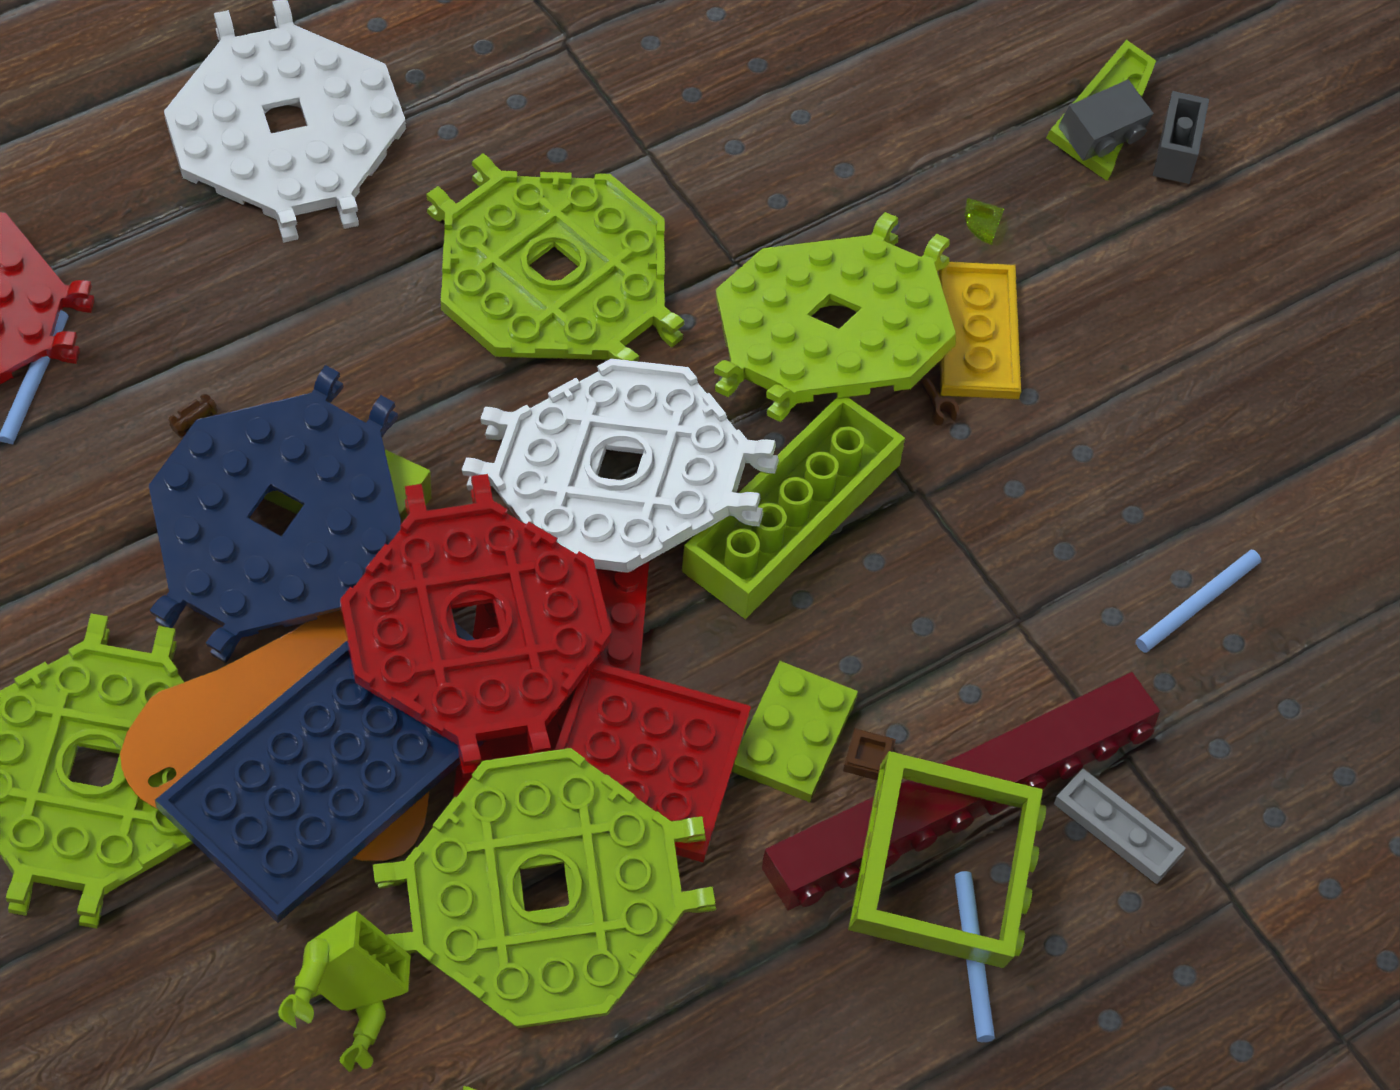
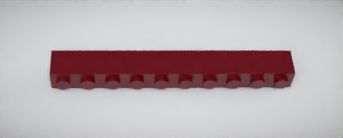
(1028, 755)

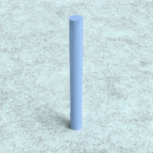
(27, 391)
(1198, 601)
(976, 970)

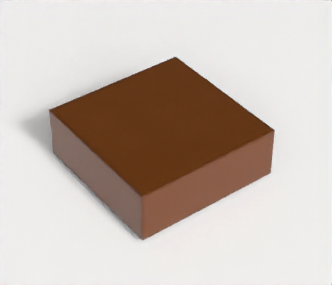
(867, 753)

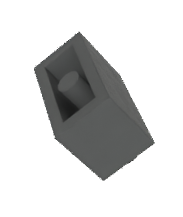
(1106, 120)
(1181, 137)

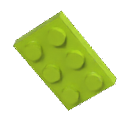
(794, 731)

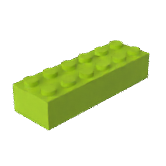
(812, 492)

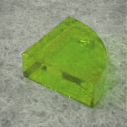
(983, 219)

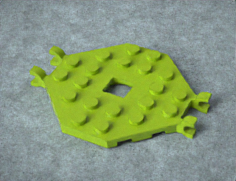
(519, 219)
(890, 341)
(69, 829)
(558, 959)

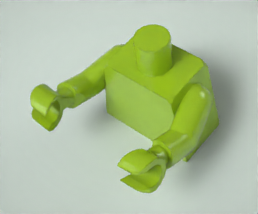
(353, 969)

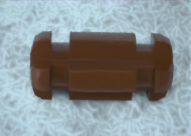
(192, 412)

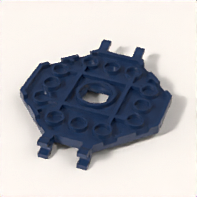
(220, 475)

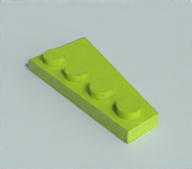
(1127, 63)

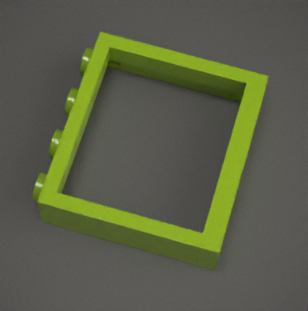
(929, 936)

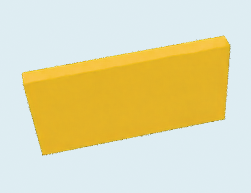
(986, 329)

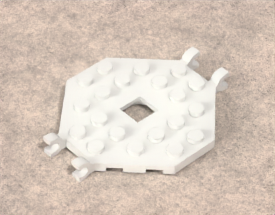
(226, 140)
(652, 409)

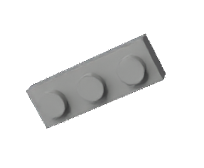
(1119, 826)

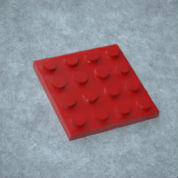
(658, 743)

